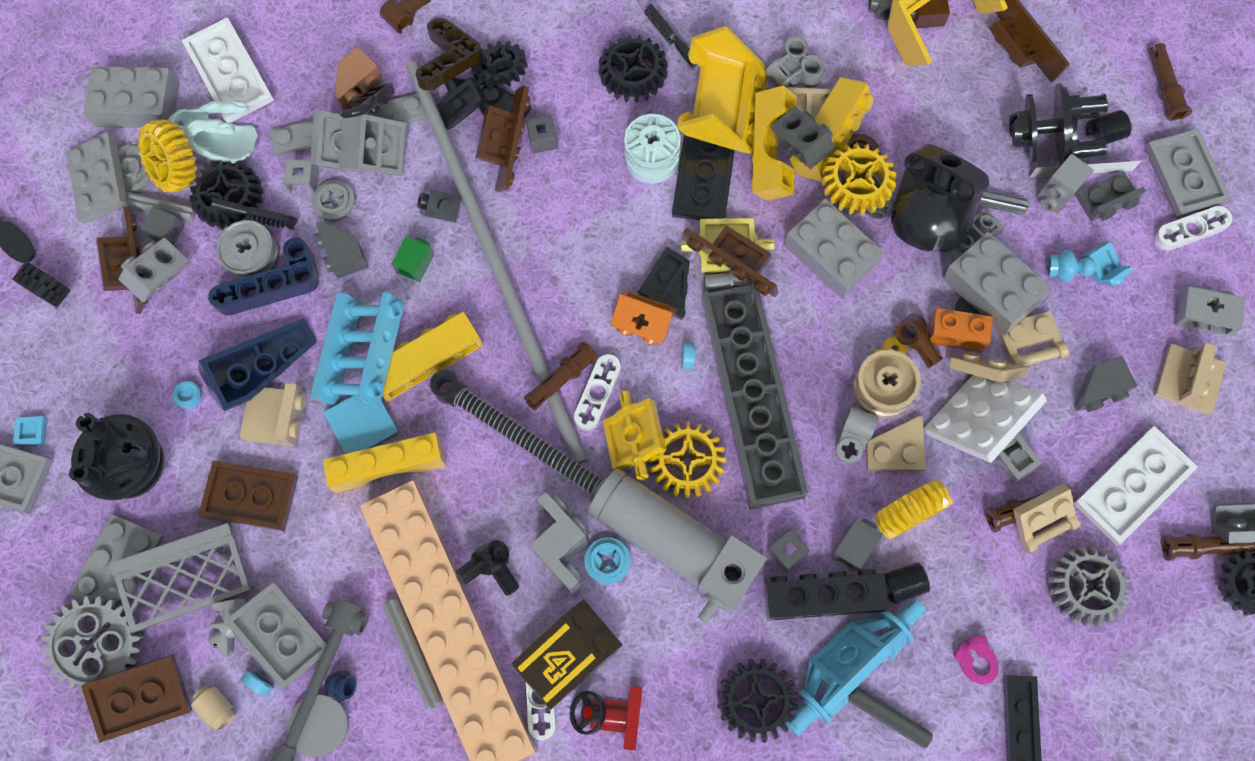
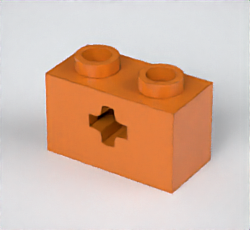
(657, 314)

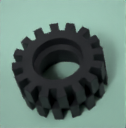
(41, 284)

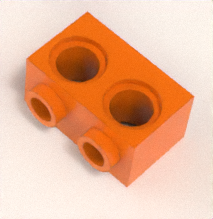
(960, 330)

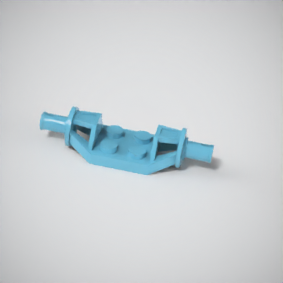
(851, 659)

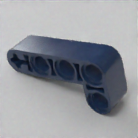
(232, 296)

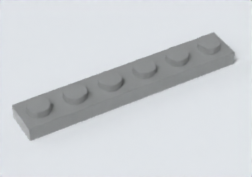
(299, 136)

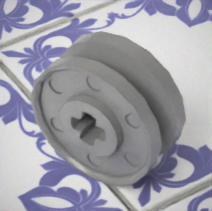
(247, 249)

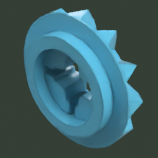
(605, 547)

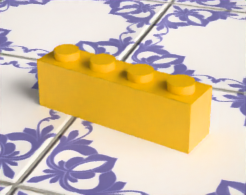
(843, 117)
(430, 353)

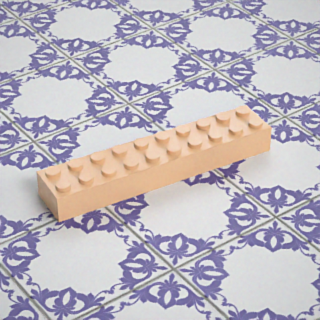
(447, 627)

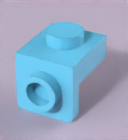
(1109, 268)

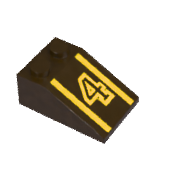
(567, 654)

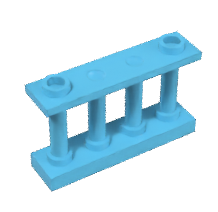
(338, 345)

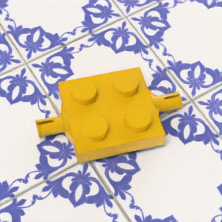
(634, 435)

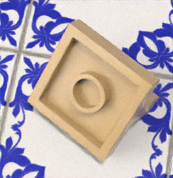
(1191, 377)

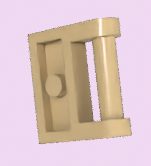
(1030, 332)
(1042, 511)

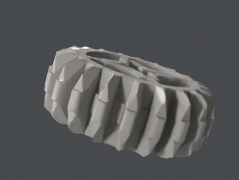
(1111, 600)

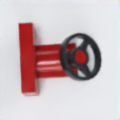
(609, 715)

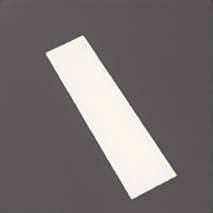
(1098, 168)

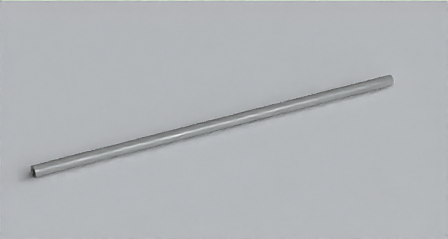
(496, 264)

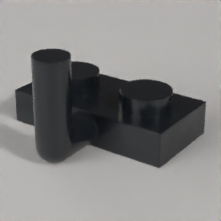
(463, 99)

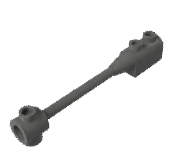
(343, 619)

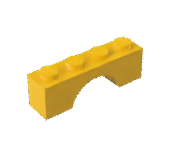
(771, 176)
(363, 466)

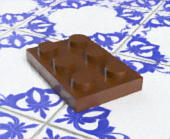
(248, 496)
(136, 698)

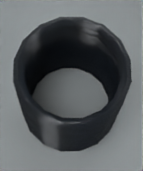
(1110, 126)
(907, 582)

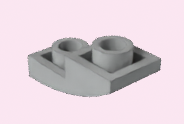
(982, 223)

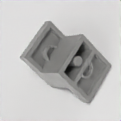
(358, 143)
(560, 542)

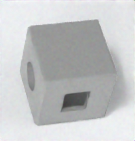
(309, 177)

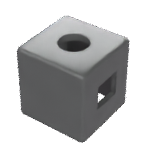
(543, 141)
(160, 225)
(781, 557)

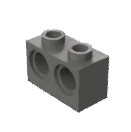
(803, 137)

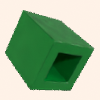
(413, 258)

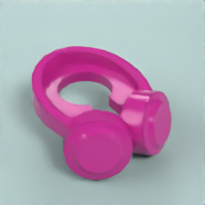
(980, 645)

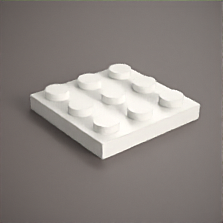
(985, 416)

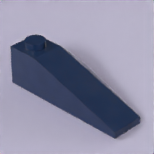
(249, 367)

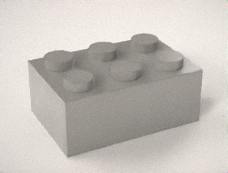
(130, 96)
(834, 248)
(996, 283)

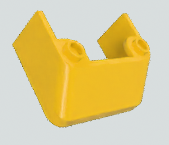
(906, 34)

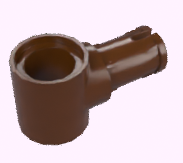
(401, 13)
(918, 341)

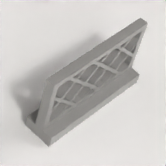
(171, 553)

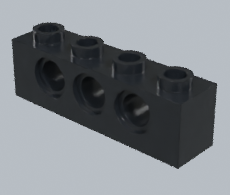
(872, 597)

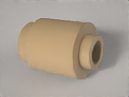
(213, 708)

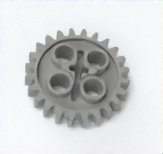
(73, 626)

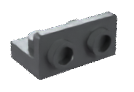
(1109, 195)
(1234, 522)

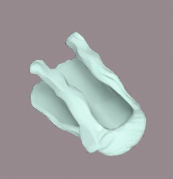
(212, 136)

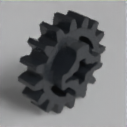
(501, 64)
(1239, 583)

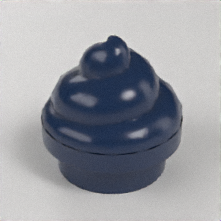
(340, 686)

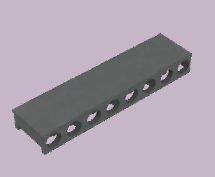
(754, 397)

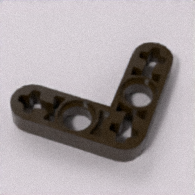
(435, 72)

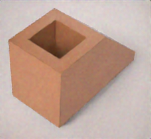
(355, 75)

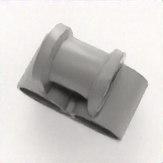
(794, 67)
(857, 429)

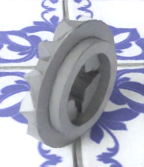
(322, 197)

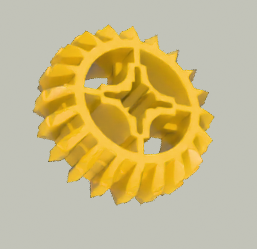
(166, 155)
(861, 192)
(687, 484)
(913, 509)

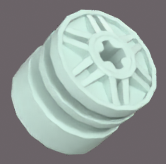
(651, 161)

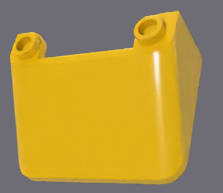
(725, 91)

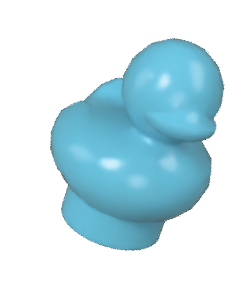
(1065, 266)

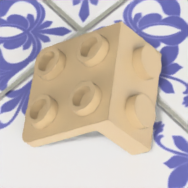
(274, 416)

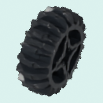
(639, 79)
(216, 184)
(783, 696)

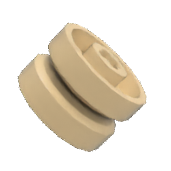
(901, 382)

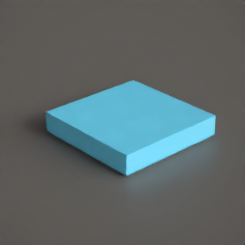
(360, 425)

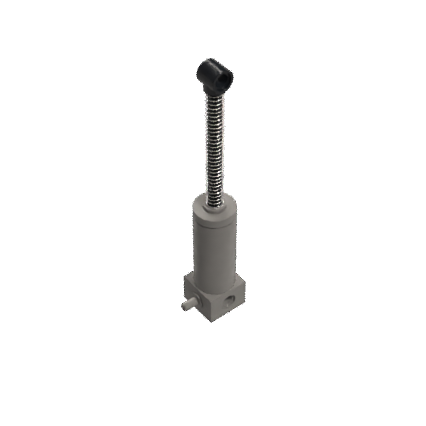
(632, 511)

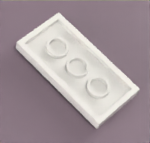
(227, 68)
(1135, 485)

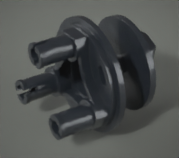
(1066, 113)
(116, 457)

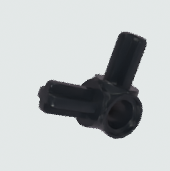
(483, 564)

